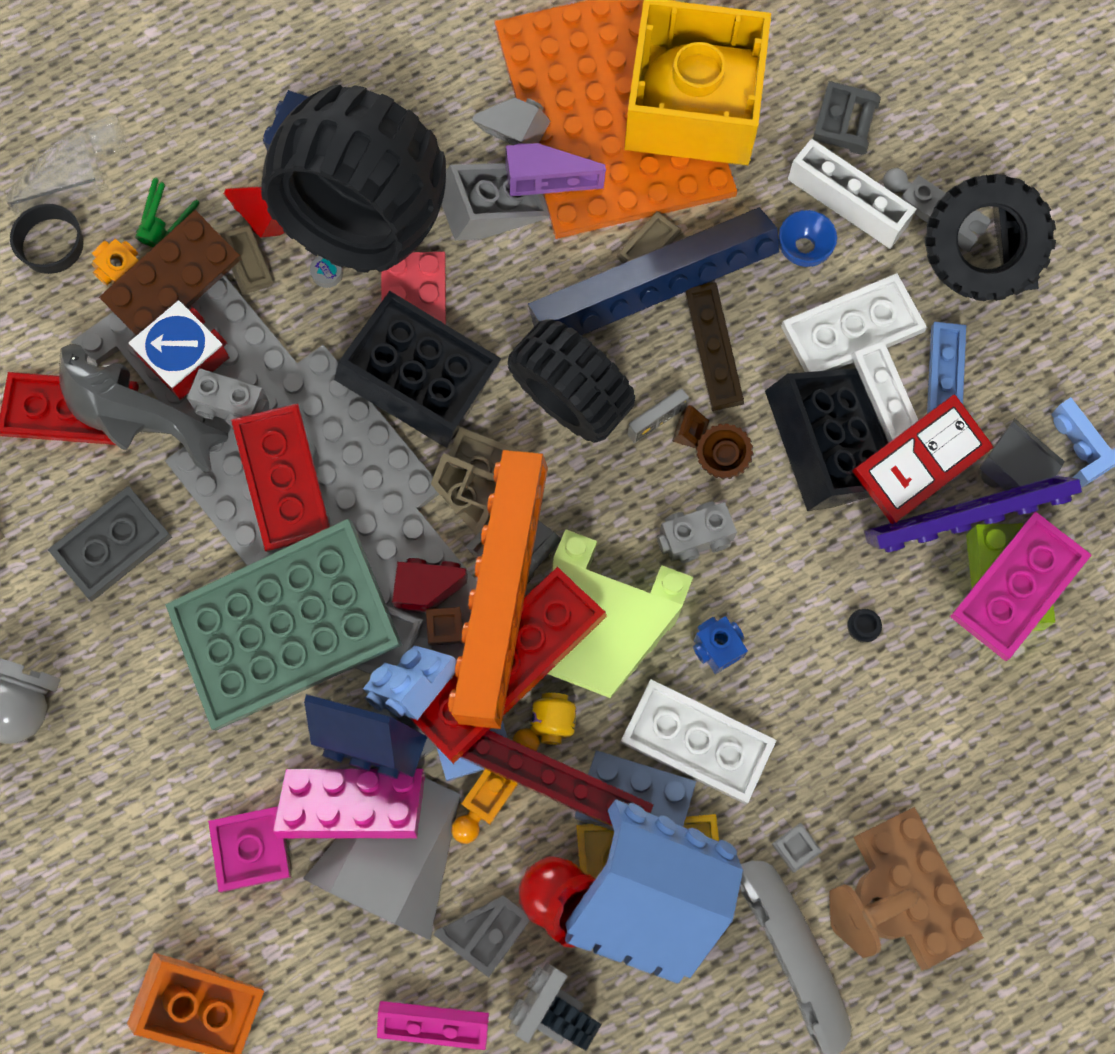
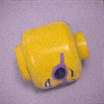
(553, 718)

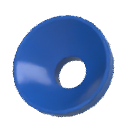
(811, 226)

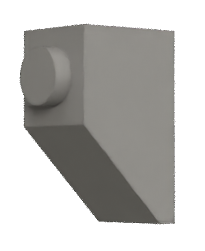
(514, 121)

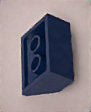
(363, 737)

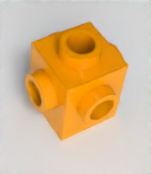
(115, 250)

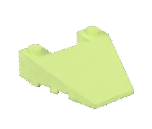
(632, 623)

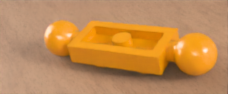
(488, 795)

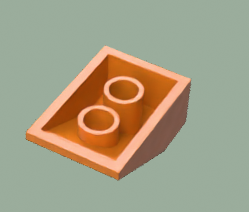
(194, 1007)

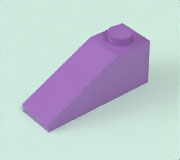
(549, 170)

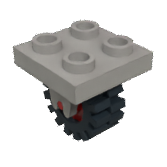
(552, 1011)

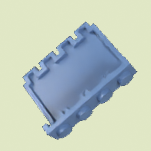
(658, 896)

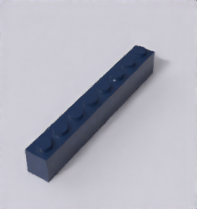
(660, 274)

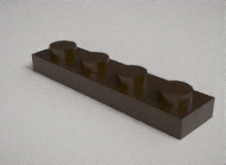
(714, 347)

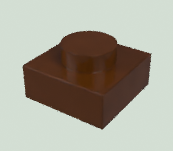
(444, 626)

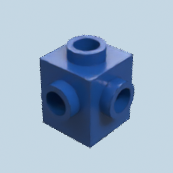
(717, 655)

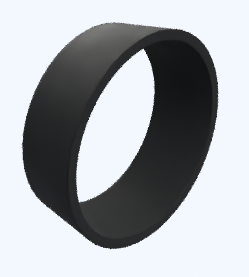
(32, 217)

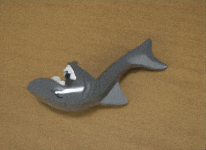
(106, 403)

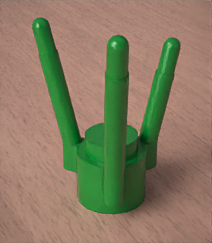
(151, 228)

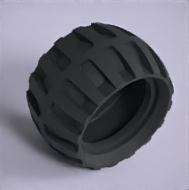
(354, 178)

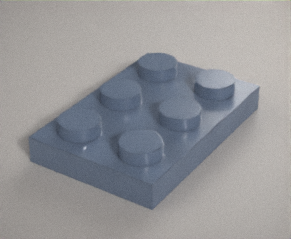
(667, 791)

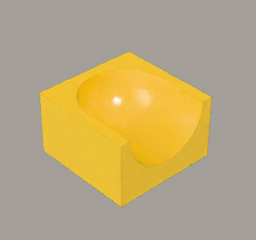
(697, 81)

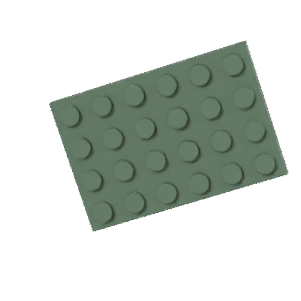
(282, 625)

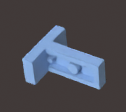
(1086, 440)

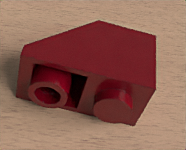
(425, 585)

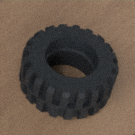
(1034, 247)
(571, 380)

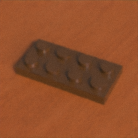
(174, 270)

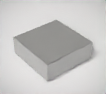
(796, 847)

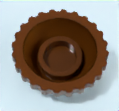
(724, 451)

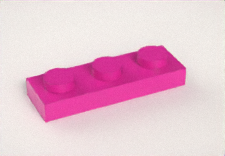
(432, 1025)

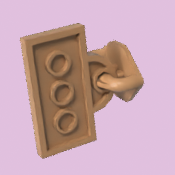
(910, 892)

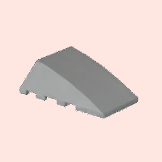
(395, 875)

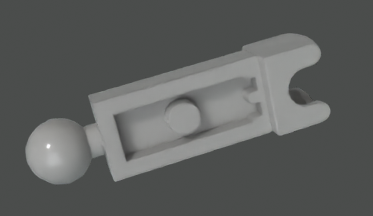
(925, 196)

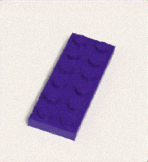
(960, 516)

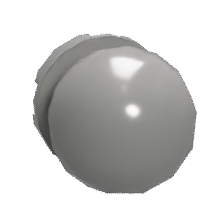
(22, 701)

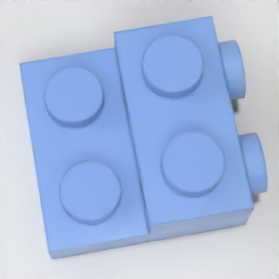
(410, 684)

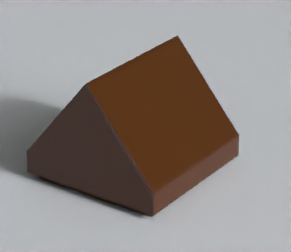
(690, 427)

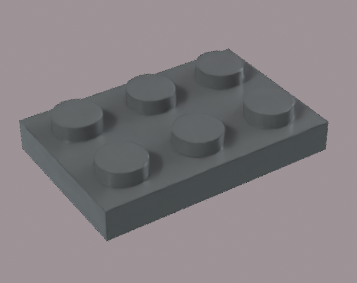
(109, 543)

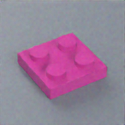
(248, 850)

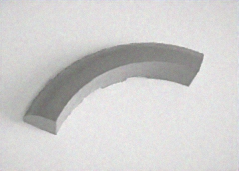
(798, 956)

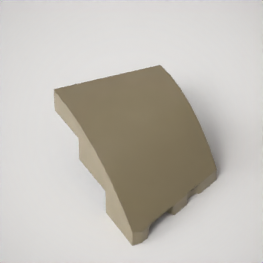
(467, 476)

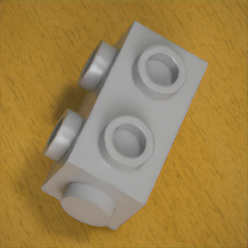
(225, 397)
(692, 533)

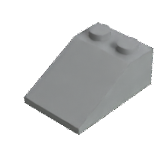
(480, 202)

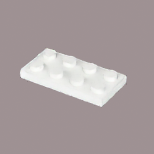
(835, 330)
(698, 741)

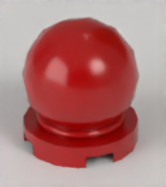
(551, 894)

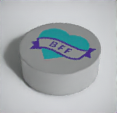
(325, 273)

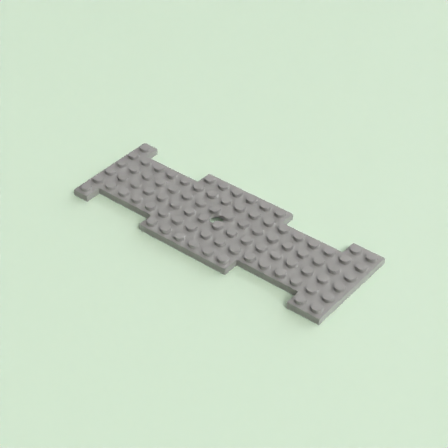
(356, 453)

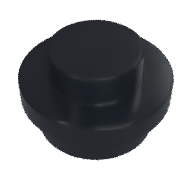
(864, 625)

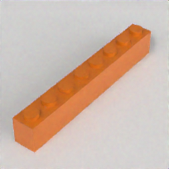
(499, 591)

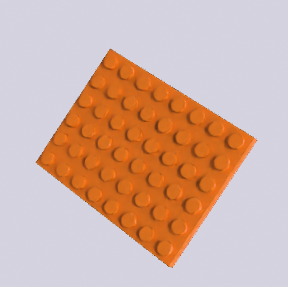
(581, 71)

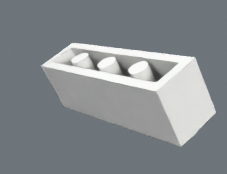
(851, 193)

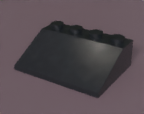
(416, 368)
(826, 433)

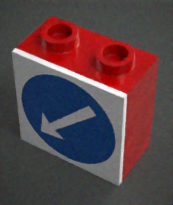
(179, 346)

